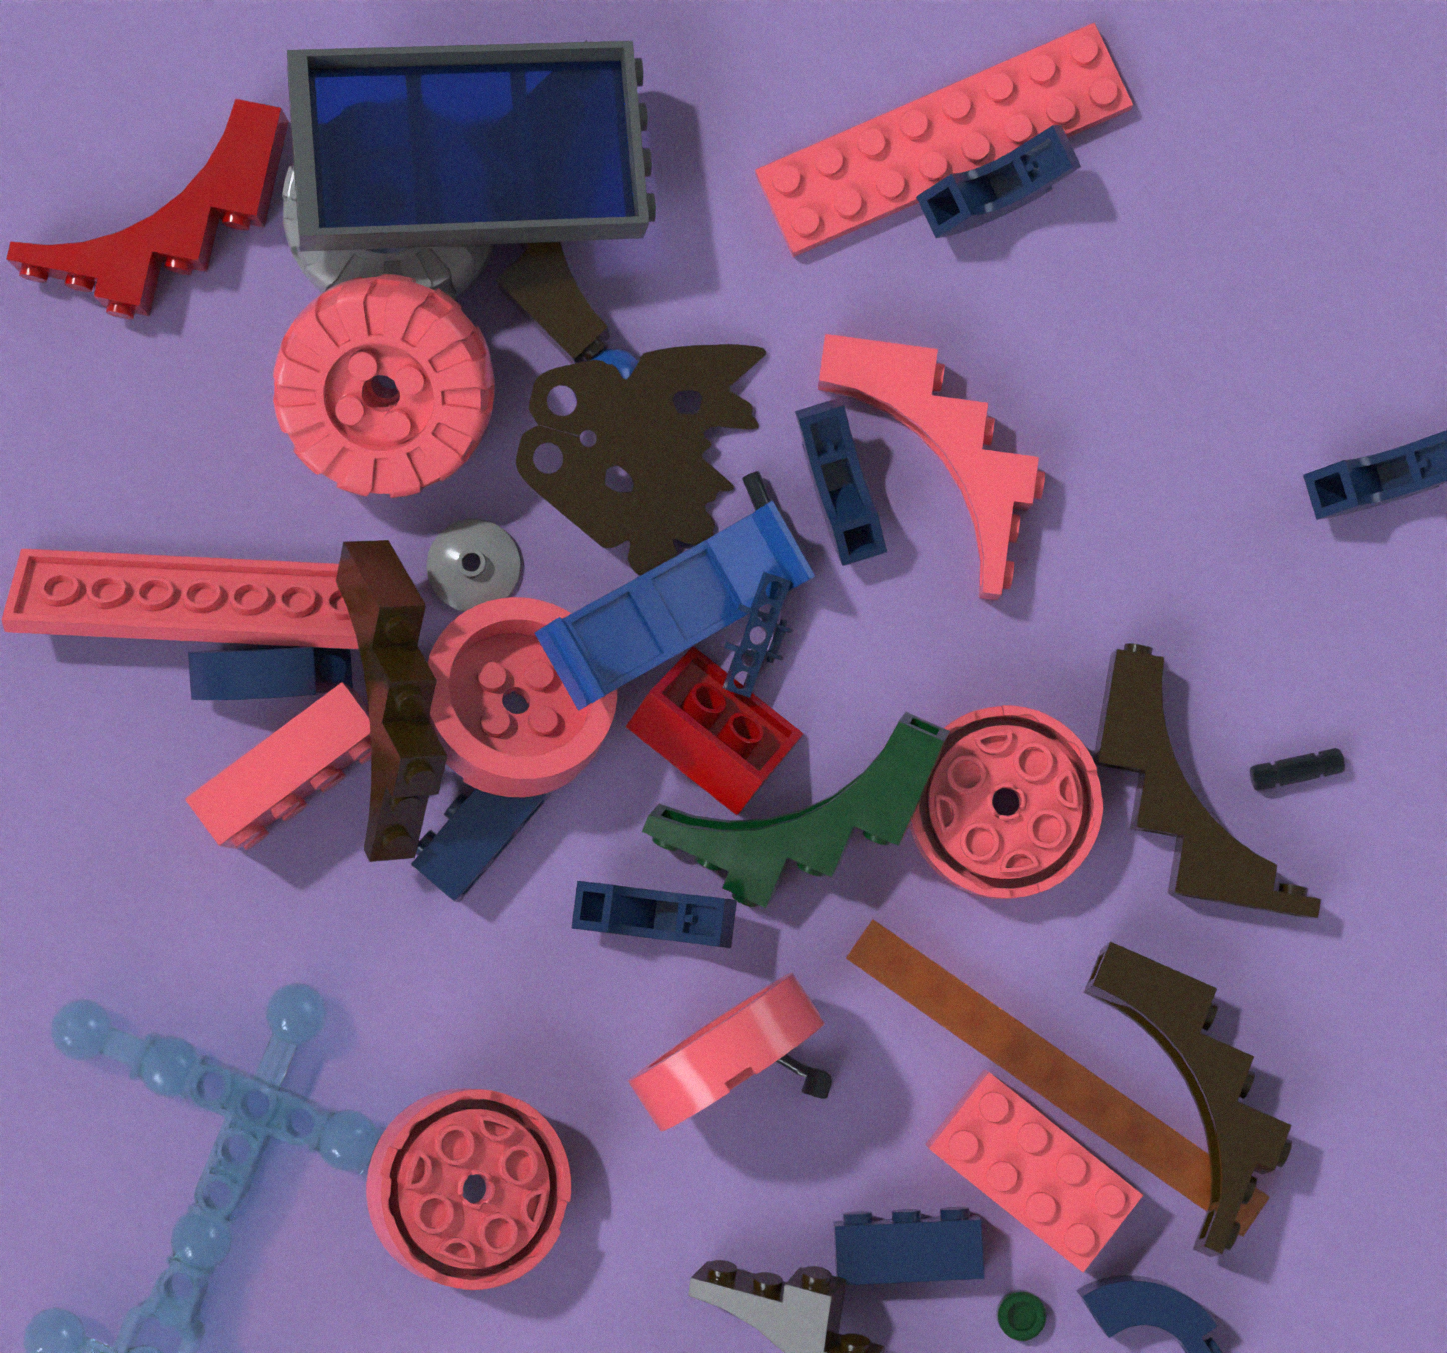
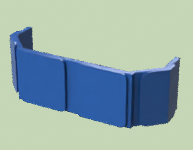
(671, 606)

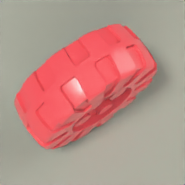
(376, 434)

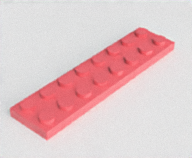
(956, 129)
(178, 599)

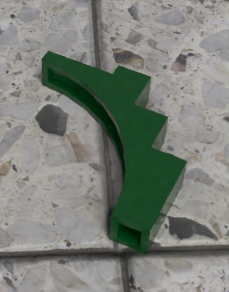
(817, 836)

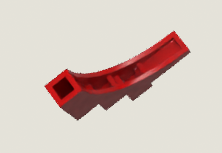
(182, 233)

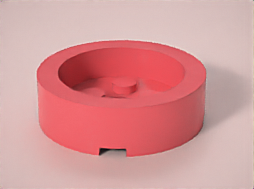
(480, 662)
(1055, 815)
(726, 1052)
(420, 1180)

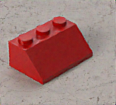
(711, 733)

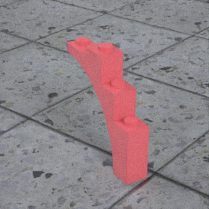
(991, 482)

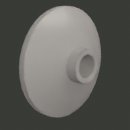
(491, 581)

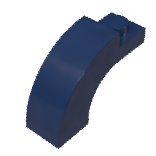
(999, 187)
(1378, 478)
(840, 482)
(267, 672)
(654, 914)
(1141, 1300)

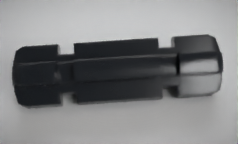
(1297, 769)

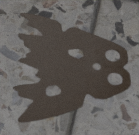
(647, 439)

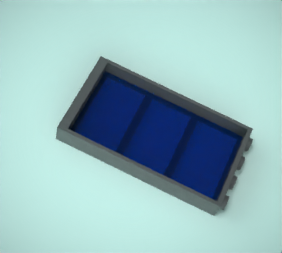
(468, 145)

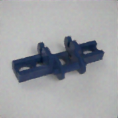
(768, 622)

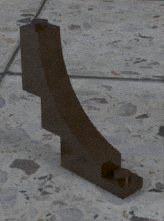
(550, 299)
(1206, 857)

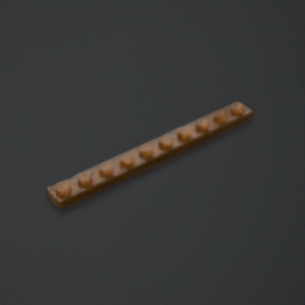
(1041, 1066)

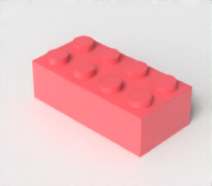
(285, 770)
(1034, 1170)

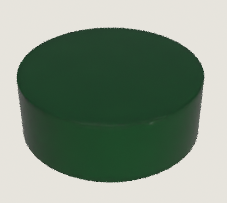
(1021, 1315)

